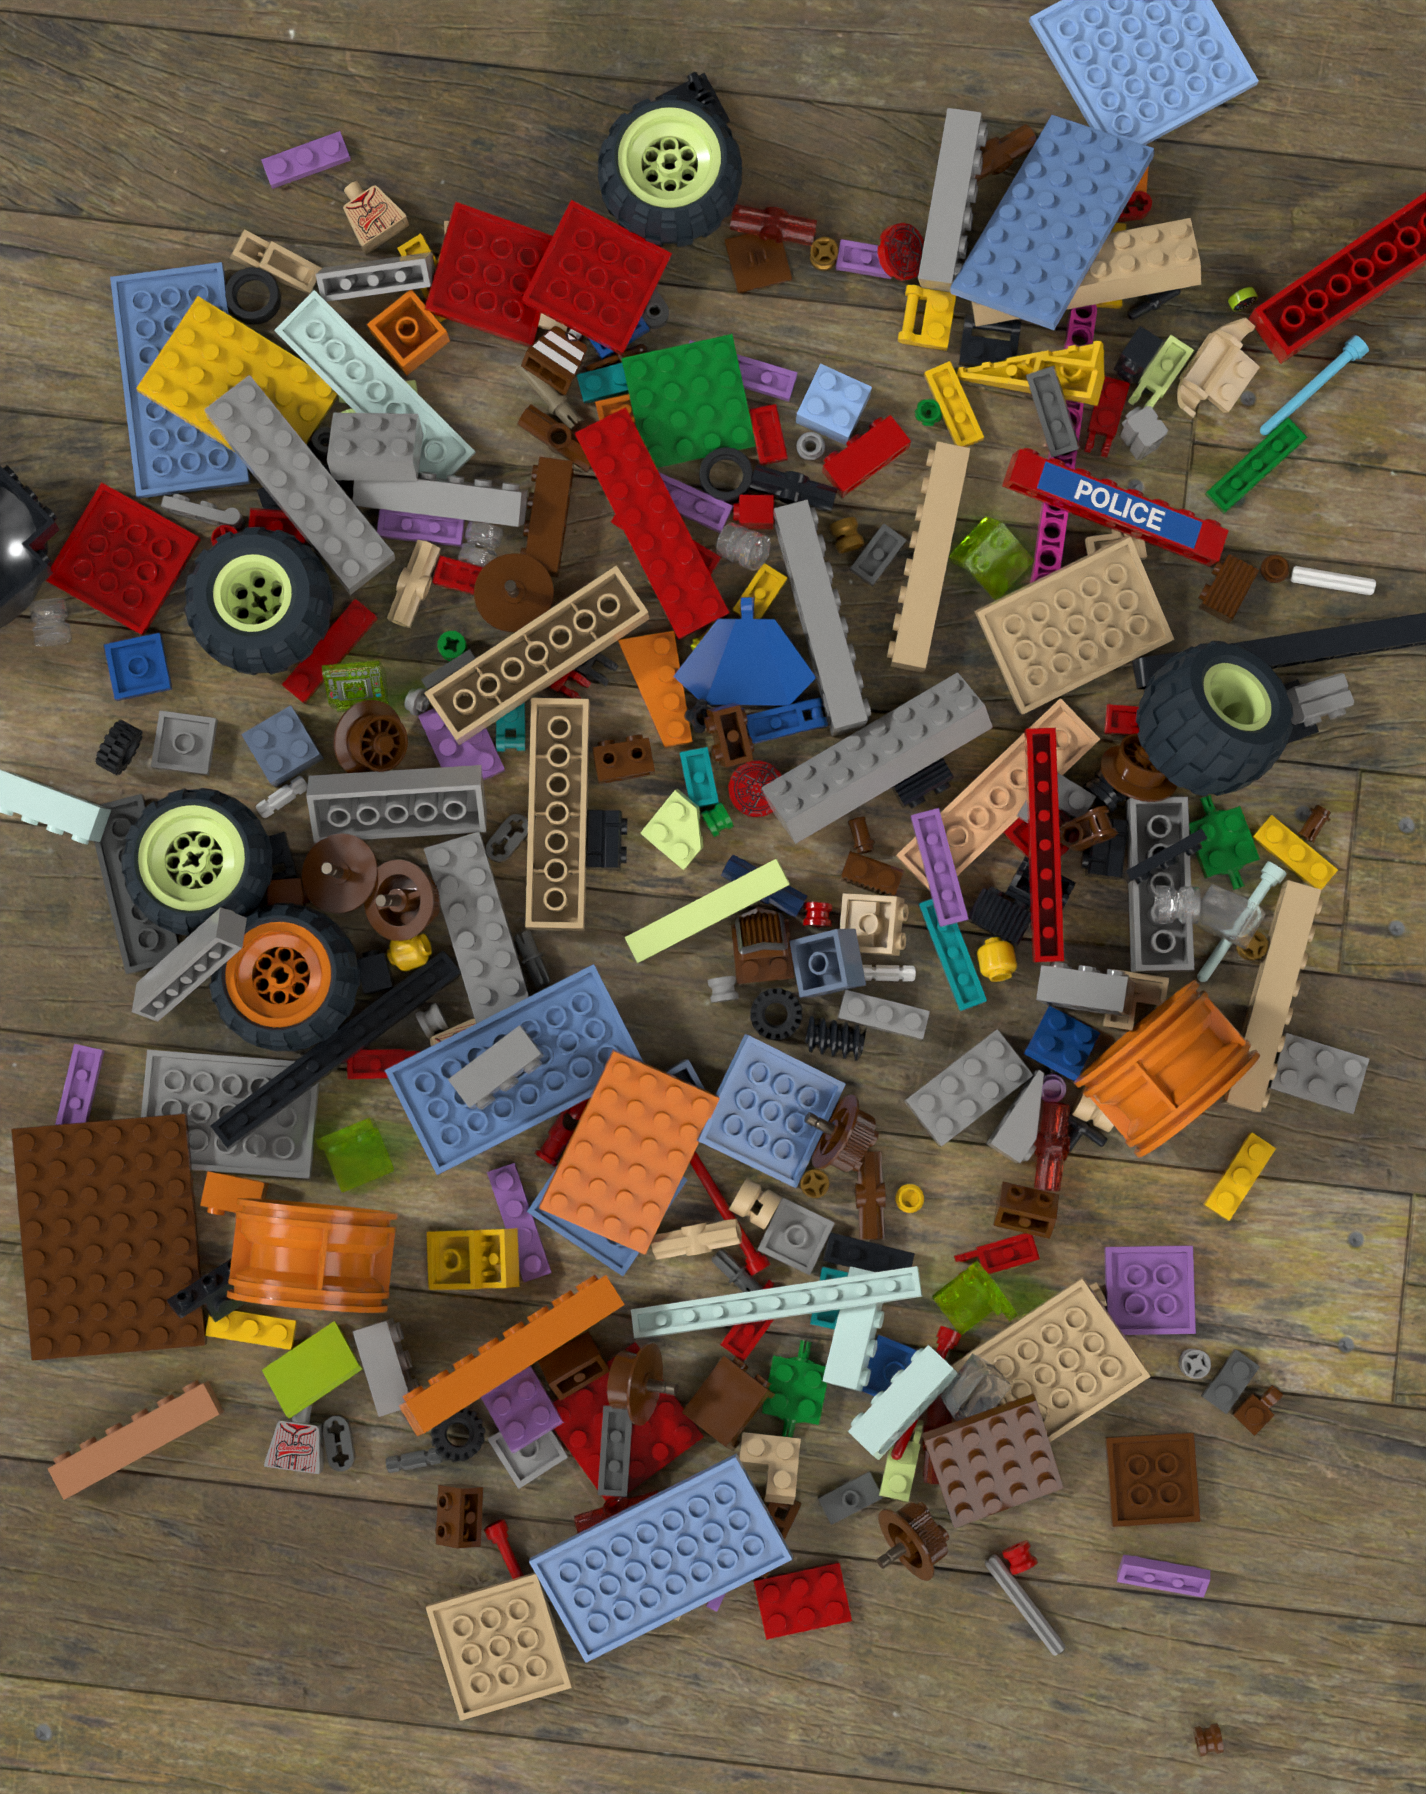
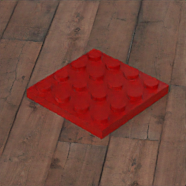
(486, 273)
(596, 277)
(122, 559)
(652, 1444)

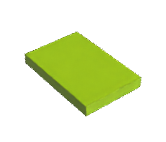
(312, 1369)

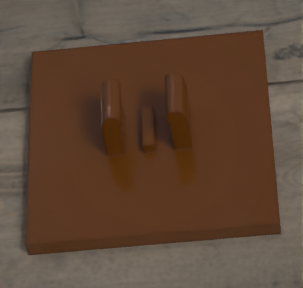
(757, 262)

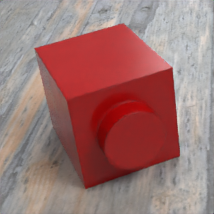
(754, 511)

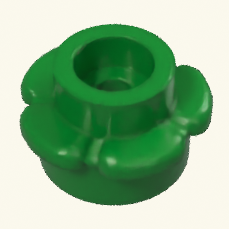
(931, 405)

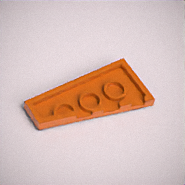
(653, 664)

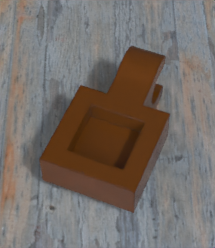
(1255, 1412)

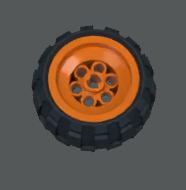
(328, 982)

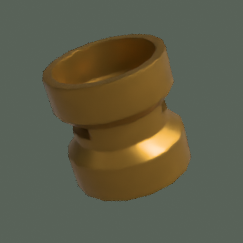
(846, 535)

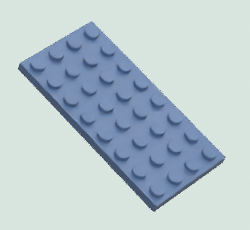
(1052, 222)
(165, 449)
(571, 1026)
(661, 1558)

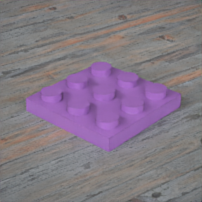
(1150, 1289)

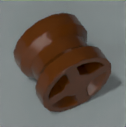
(1208, 1740)

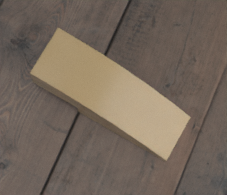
(279, 262)

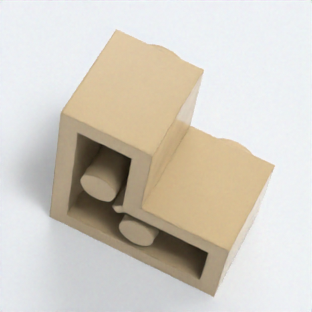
(778, 1458)

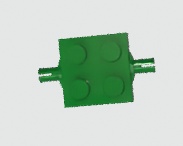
(1228, 842)
(797, 1390)

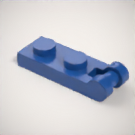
(785, 721)

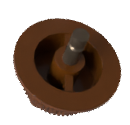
(402, 900)
(844, 1136)
(913, 1539)

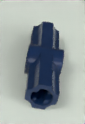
(786, 899)

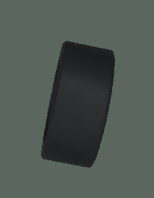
(239, 279)
(726, 454)

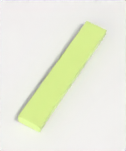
(707, 910)

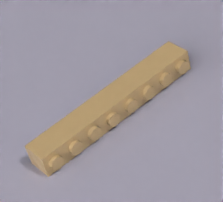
(929, 558)
(1274, 990)

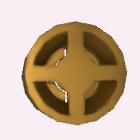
(824, 248)
(1257, 945)
(818, 1182)

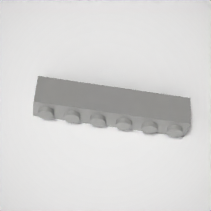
(446, 498)
(189, 964)

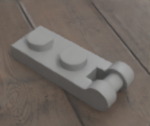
(205, 512)

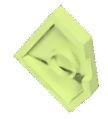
(676, 829)

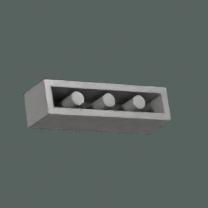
(376, 277)

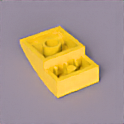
(473, 1259)

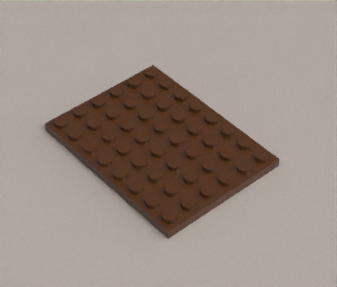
(107, 1235)

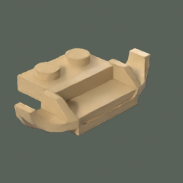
(1218, 369)

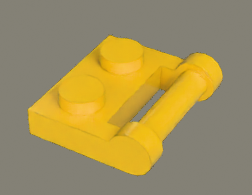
(936, 319)

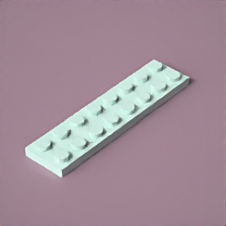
(367, 380)

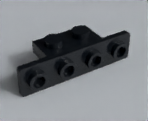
(207, 1290)

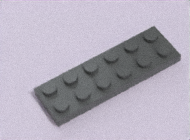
(139, 939)

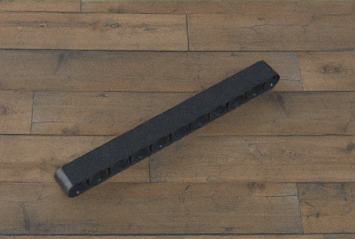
(1316, 644)

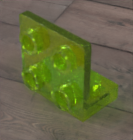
(992, 556)
(356, 1154)
(972, 1298)

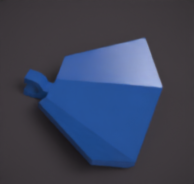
(745, 663)

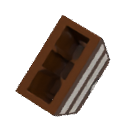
(556, 358)

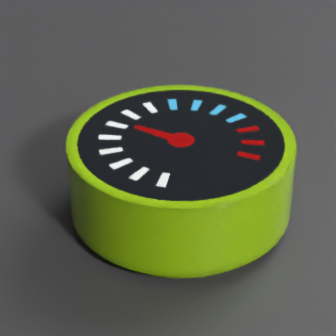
(1242, 299)

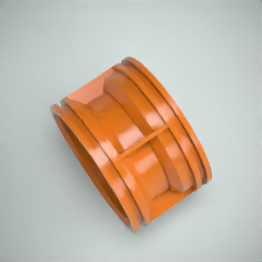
(1167, 1069)
(312, 1256)

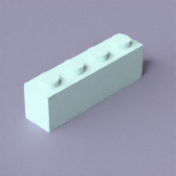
(52, 807)
(853, 1343)
(902, 1402)

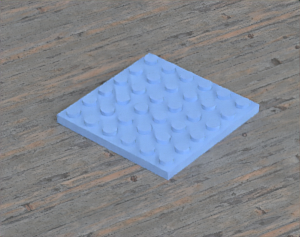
(1143, 62)

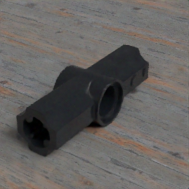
(793, 488)

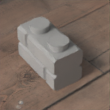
(1143, 431)
(1320, 698)

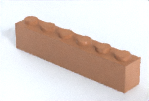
(136, 1439)

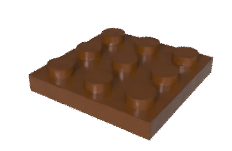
(1152, 1479)

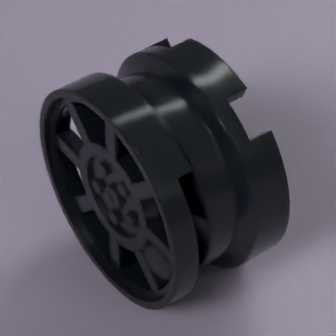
(1104, 792)

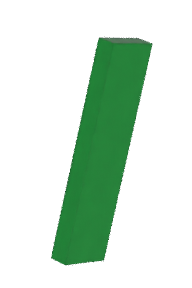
(1256, 465)

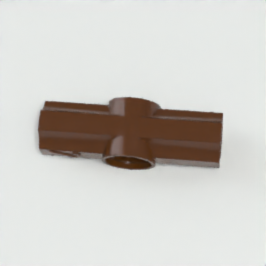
(1002, 152)
(544, 427)
(871, 1197)

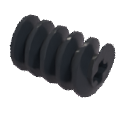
(835, 1038)

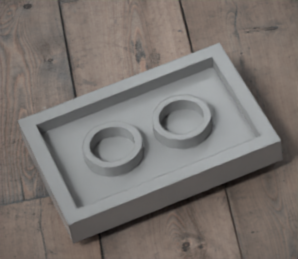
(1319, 1073)

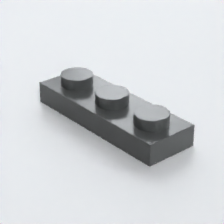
(1053, 411)
(614, 1452)

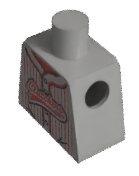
(297, 1444)

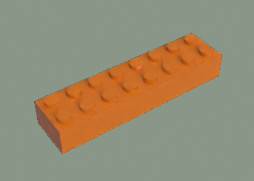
(513, 1354)

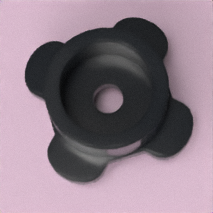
(692, 715)

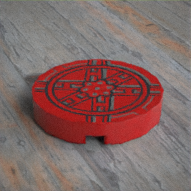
(901, 251)
(746, 787)

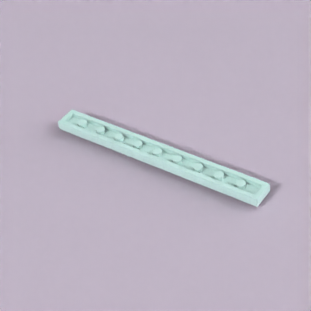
(776, 1302)

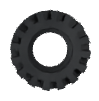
(118, 747)
(782, 997)
(465, 1451)

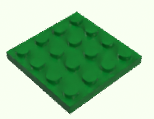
(689, 400)

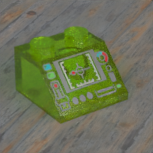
(354, 683)

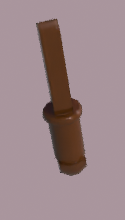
(639, 349)

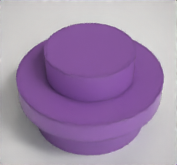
(1053, 1088)

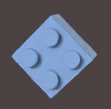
(833, 404)

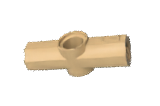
(414, 583)
(696, 1239)

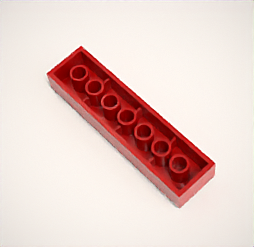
(1344, 282)
(652, 523)

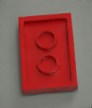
(802, 1600)

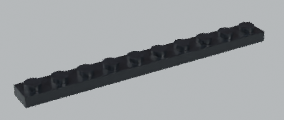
(335, 1050)

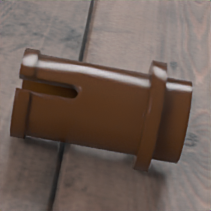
(1314, 823)
(861, 835)

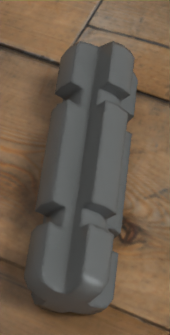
(413, 1460)

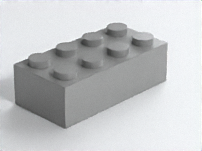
(968, 1088)

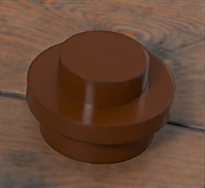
(1274, 569)

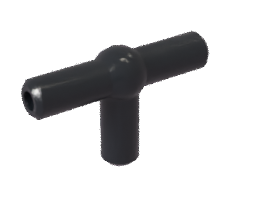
(1152, 302)
(1083, 1128)

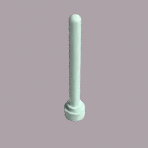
(1271, 876)

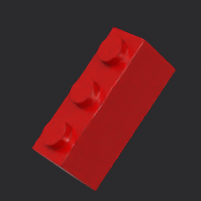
(865, 455)

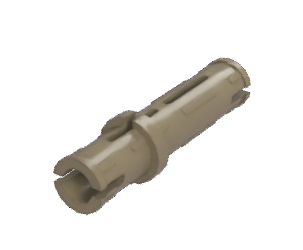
(557, 403)

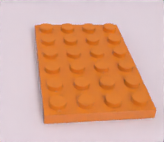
(629, 1152)

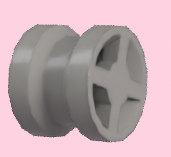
(723, 989)
(432, 1020)
(1199, 1366)

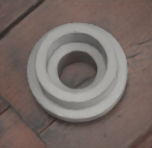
(810, 437)
(416, 701)

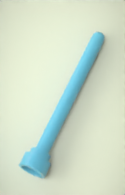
(1354, 349)

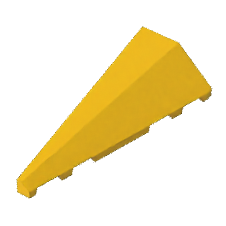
(1077, 367)

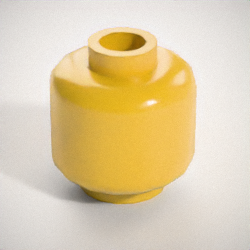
(409, 953)
(997, 959)

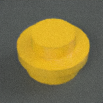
(909, 1198)

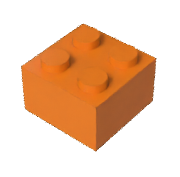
(408, 332)

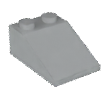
(1019, 1125)

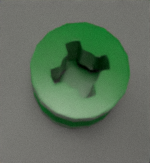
(454, 649)
(717, 819)

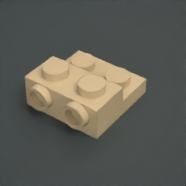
(876, 922)

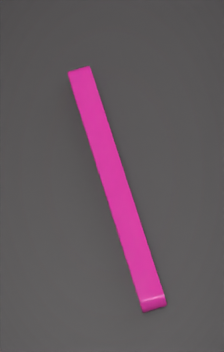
(1058, 519)

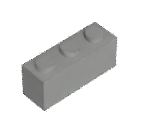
(883, 1015)

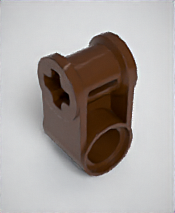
(1093, 829)

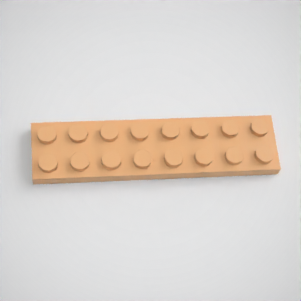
(999, 793)

